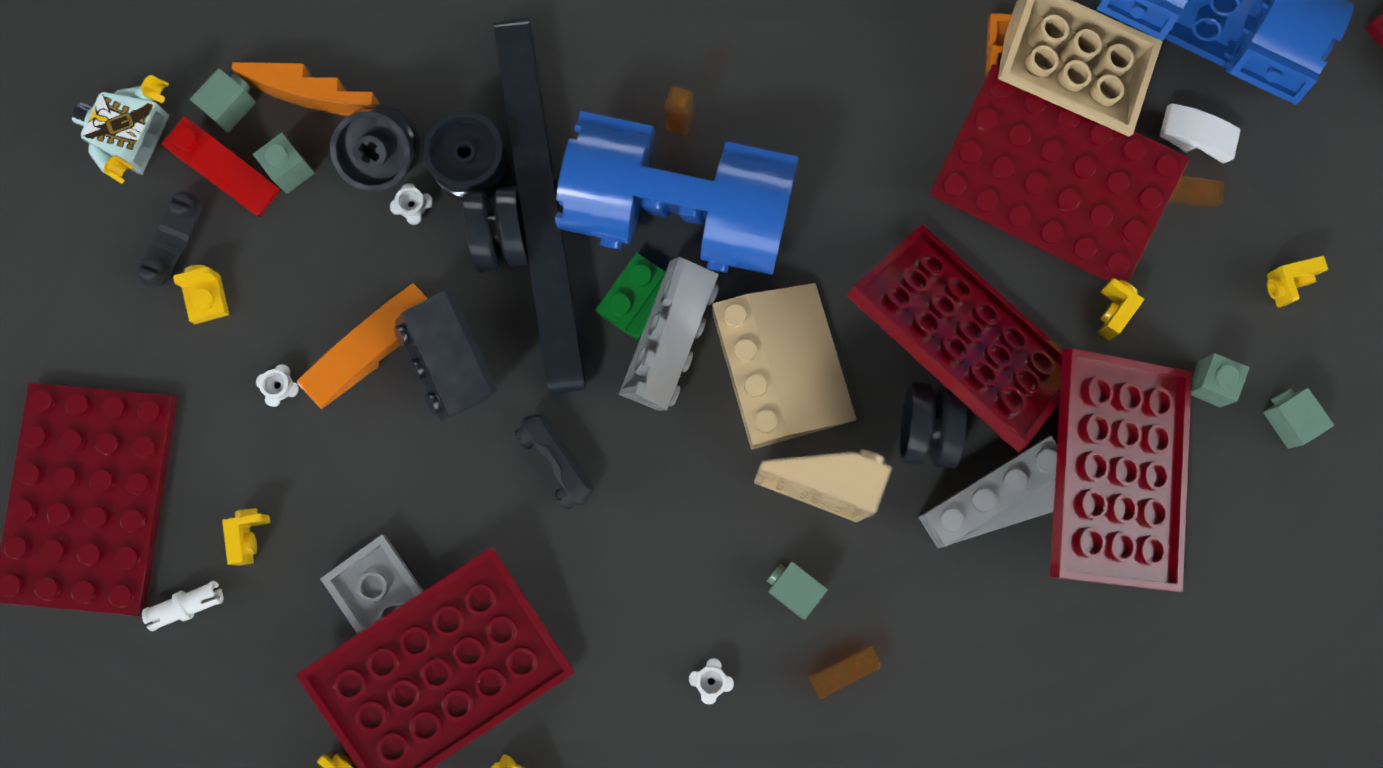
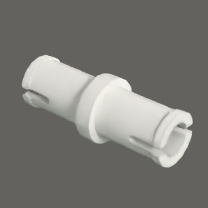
(182, 606)

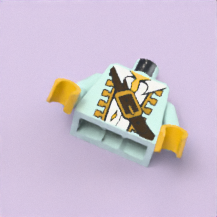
(123, 127)

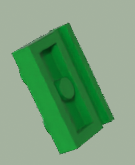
(632, 296)

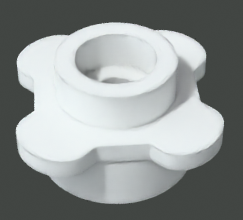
(404, 196)
(267, 382)
(700, 680)

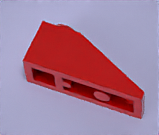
(221, 166)

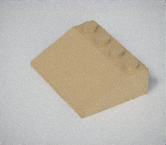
(1079, 60)
(782, 364)
(837, 483)

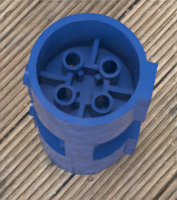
(1260, 41)
(611, 179)

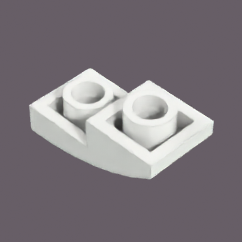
(1197, 129)

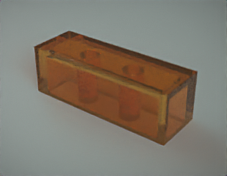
(679, 110)
(1198, 192)
(844, 672)

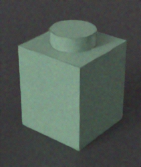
(224, 99)
(283, 163)
(1218, 380)
(1297, 417)
(795, 589)

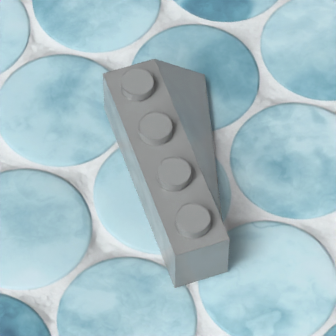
(669, 334)
(1001, 498)

